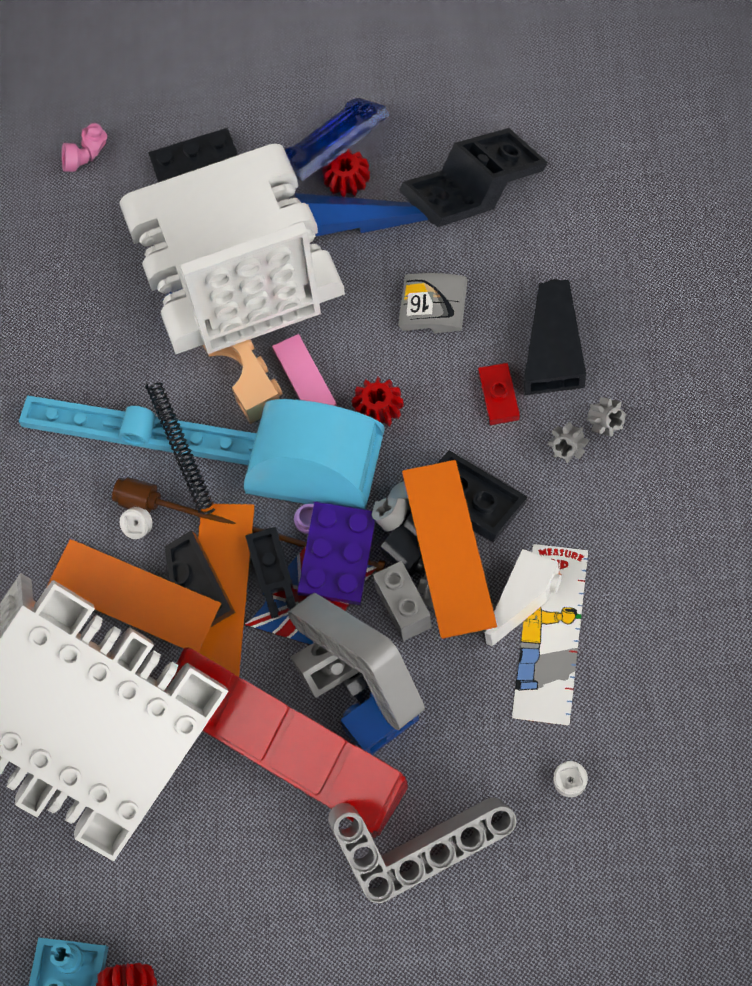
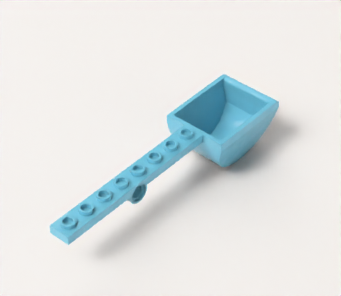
(298, 454)

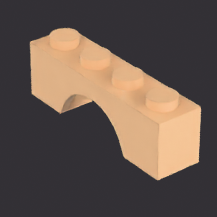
(253, 386)

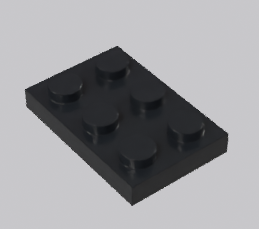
(192, 154)
(488, 500)

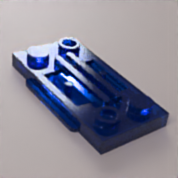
(335, 136)

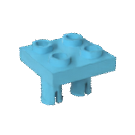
(67, 963)

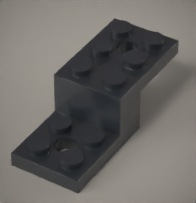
(473, 177)

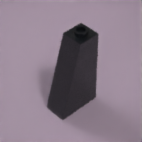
(555, 347)

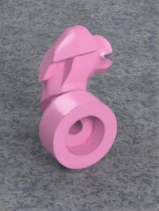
(92, 142)

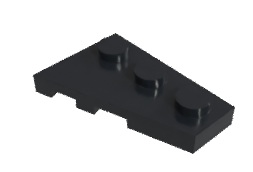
(192, 569)

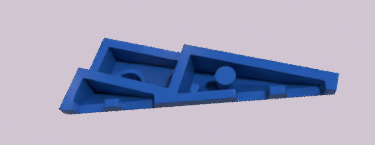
(346, 213)

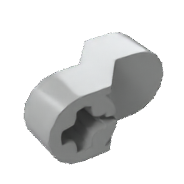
(392, 510)

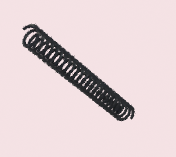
(201, 501)

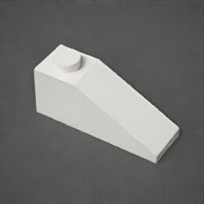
(524, 593)

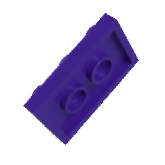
(337, 553)

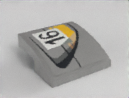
(433, 302)

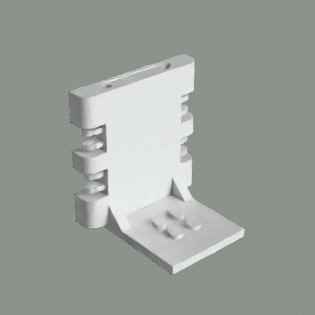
(232, 250)
(89, 715)

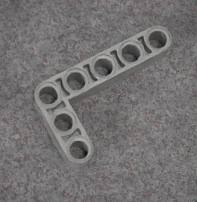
(366, 652)
(418, 848)

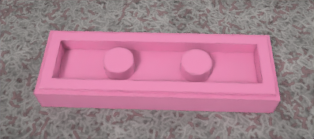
(302, 371)

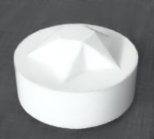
(136, 522)
(570, 779)

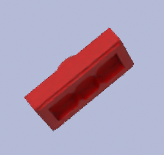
(498, 393)

